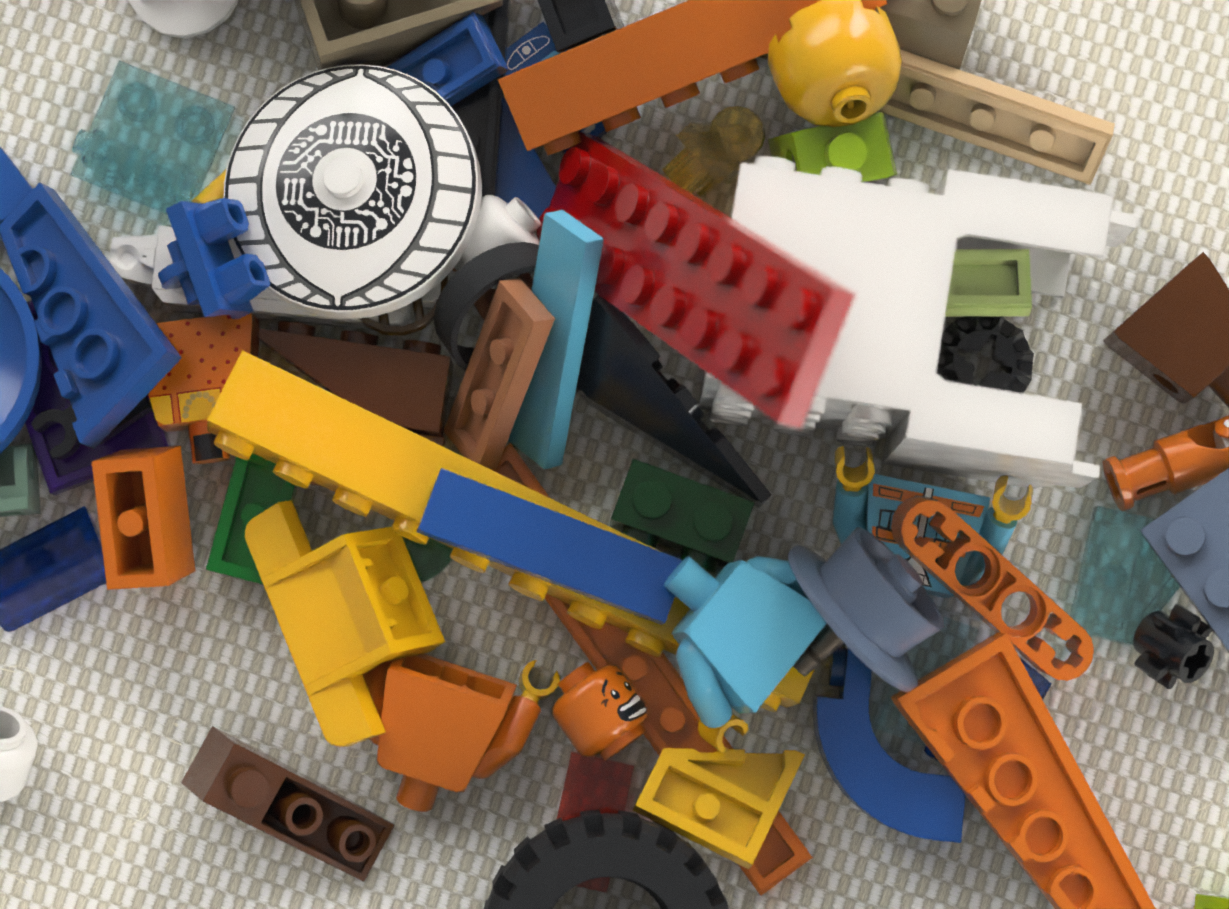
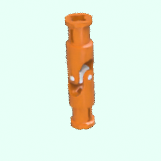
(1172, 464)

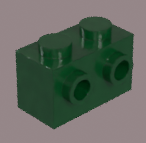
(681, 515)

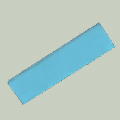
(565, 286)

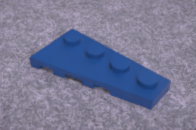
(87, 315)

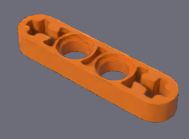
(995, 585)

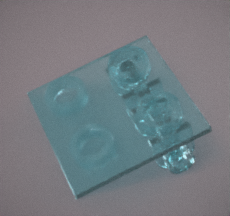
(151, 139)

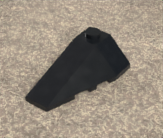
(624, 383)

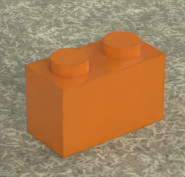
(143, 517)

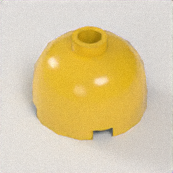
(836, 62)

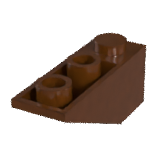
(394, 383)
(286, 804)

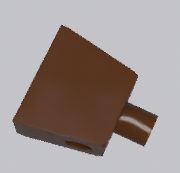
(1181, 334)

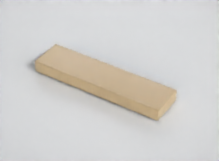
(999, 118)

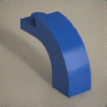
(872, 780)

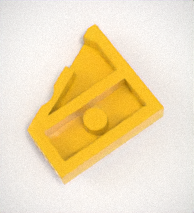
(719, 797)

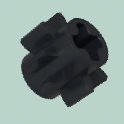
(1173, 646)

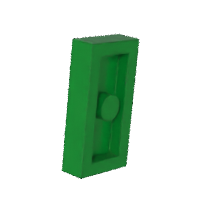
(249, 493)

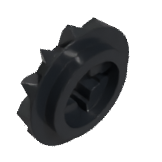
(970, 336)

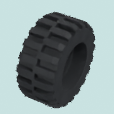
(605, 847)

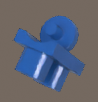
(205, 260)

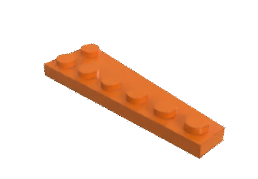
(1021, 777)

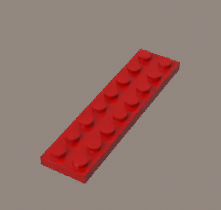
(704, 280)

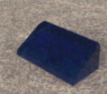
(50, 569)

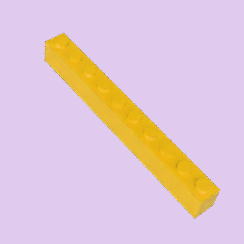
(393, 473)

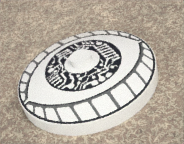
(355, 190)

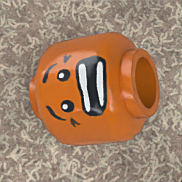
(600, 710)

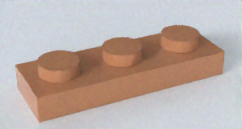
(499, 373)

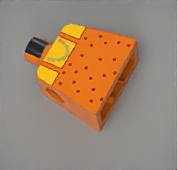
(194, 384)

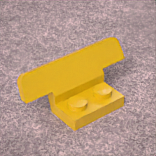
(341, 613)

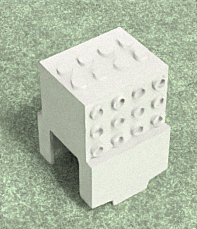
(898, 257)

